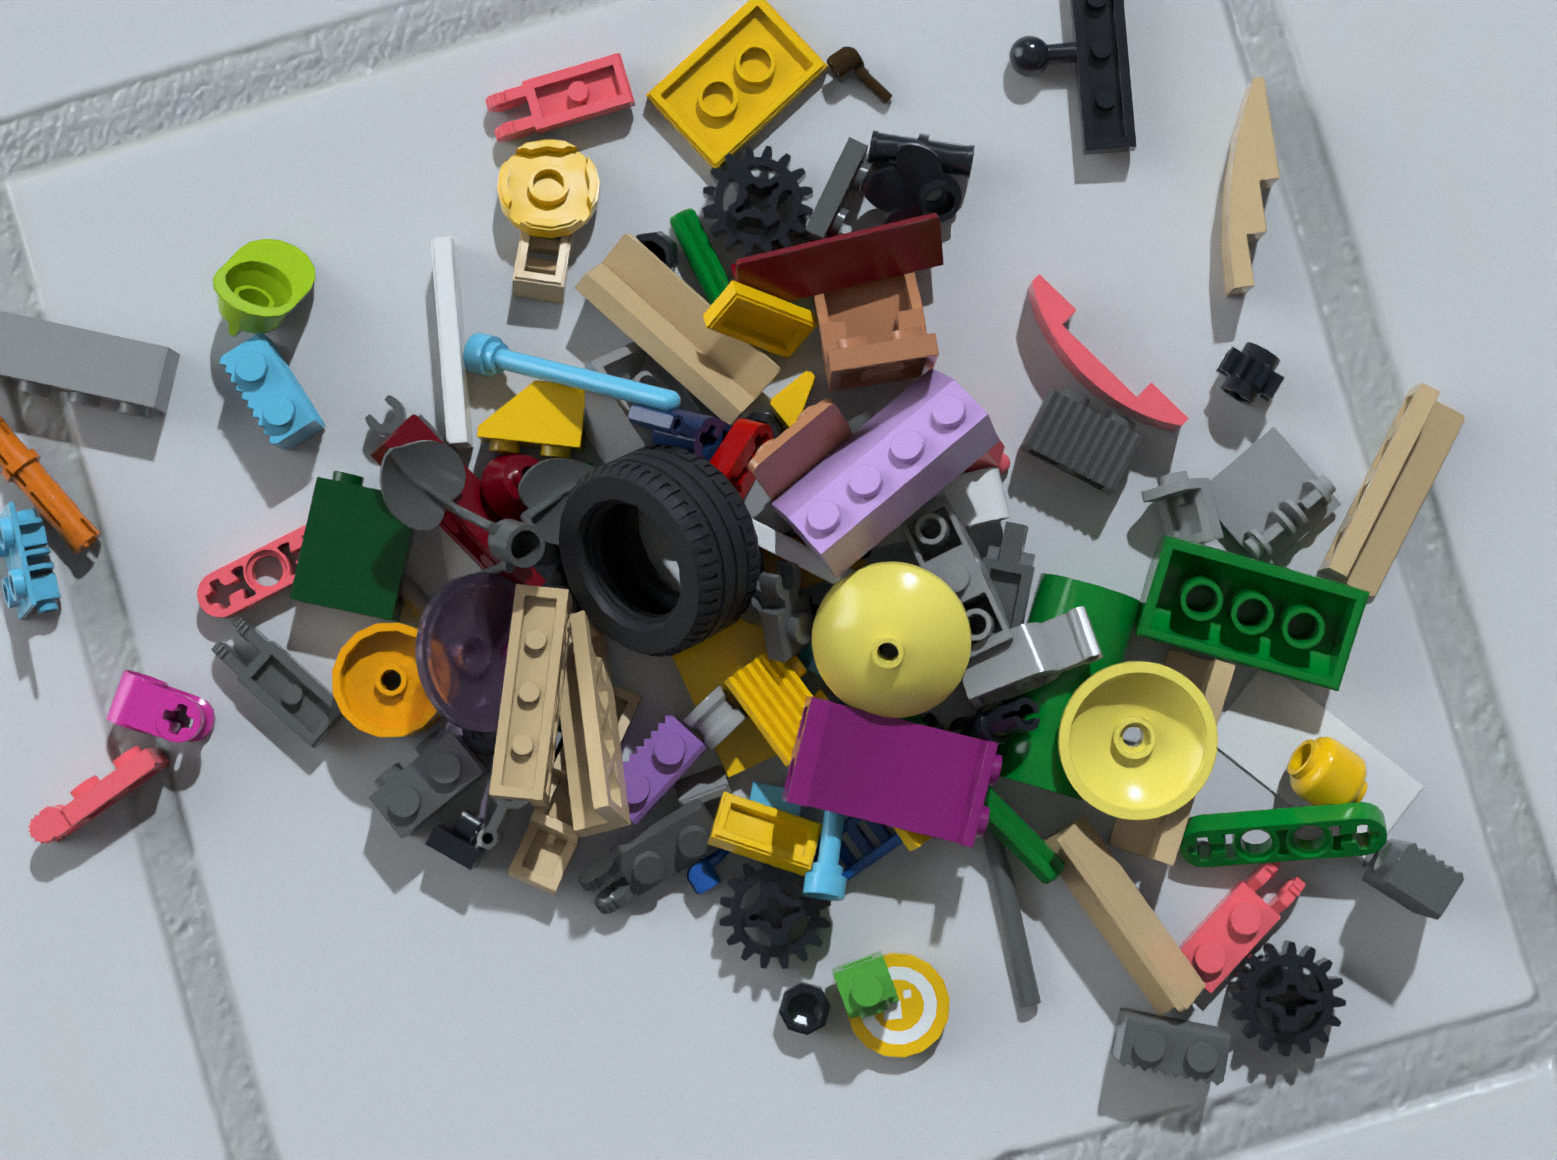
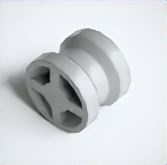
(715, 718)

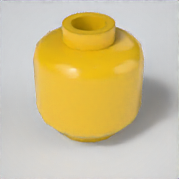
(1327, 772)

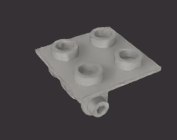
(1271, 498)

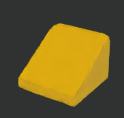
(793, 399)

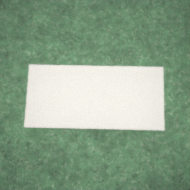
(1276, 717)

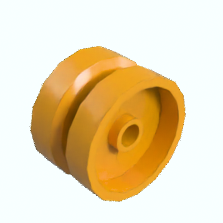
(361, 682)

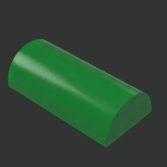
(1250, 612)
(1034, 754)

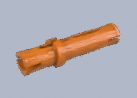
(25, 470)

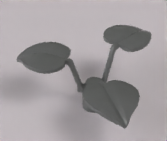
(427, 475)

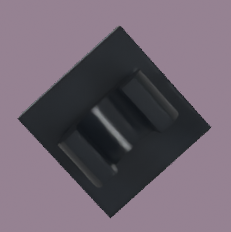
(459, 843)

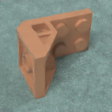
(874, 334)

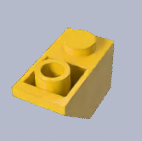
(538, 417)

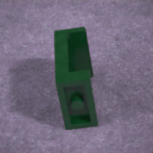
(352, 550)

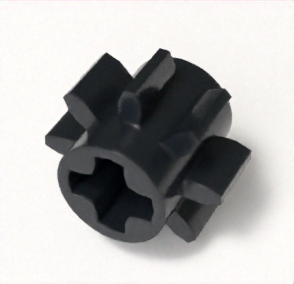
(1250, 374)

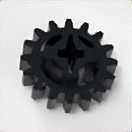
(746, 184)
(779, 935)
(1287, 1021)

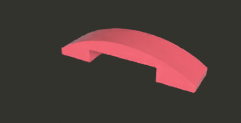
(1052, 313)

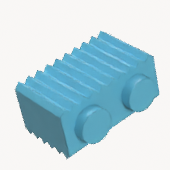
(272, 392)

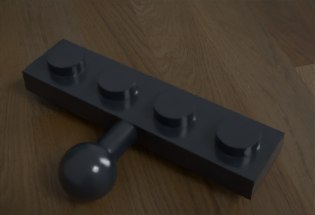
(1101, 72)

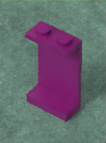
(891, 772)

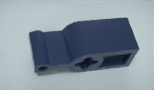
(682, 428)

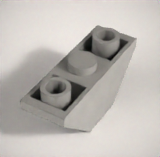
(949, 553)

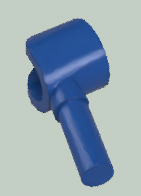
(703, 875)

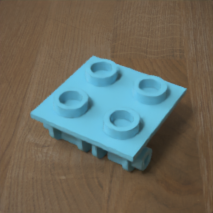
(21, 590)

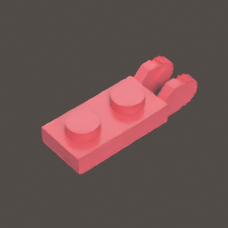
(564, 97)
(98, 795)
(1237, 925)

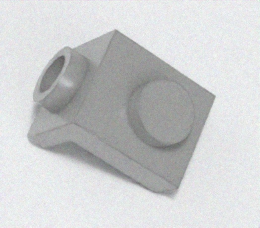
(1186, 507)

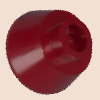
(501, 484)

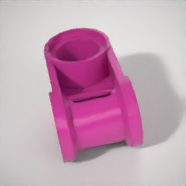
(153, 708)

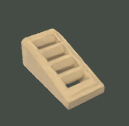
(542, 277)

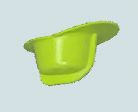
(262, 285)

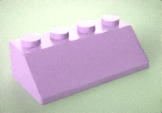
(886, 470)

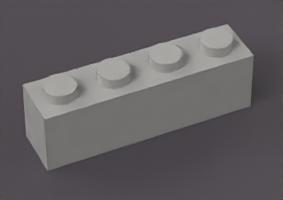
(86, 365)

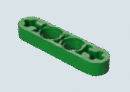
(1283, 843)

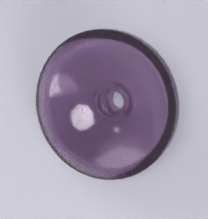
(475, 617)

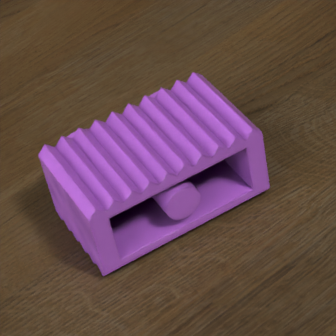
(659, 765)

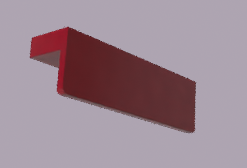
(844, 259)
(466, 535)

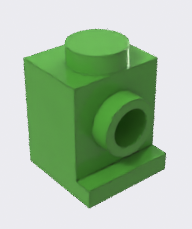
(865, 985)

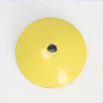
(897, 607)
(1167, 761)

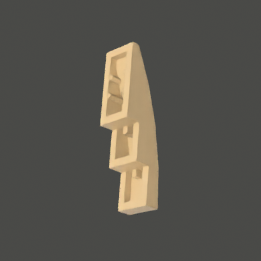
(1249, 169)
(550, 835)

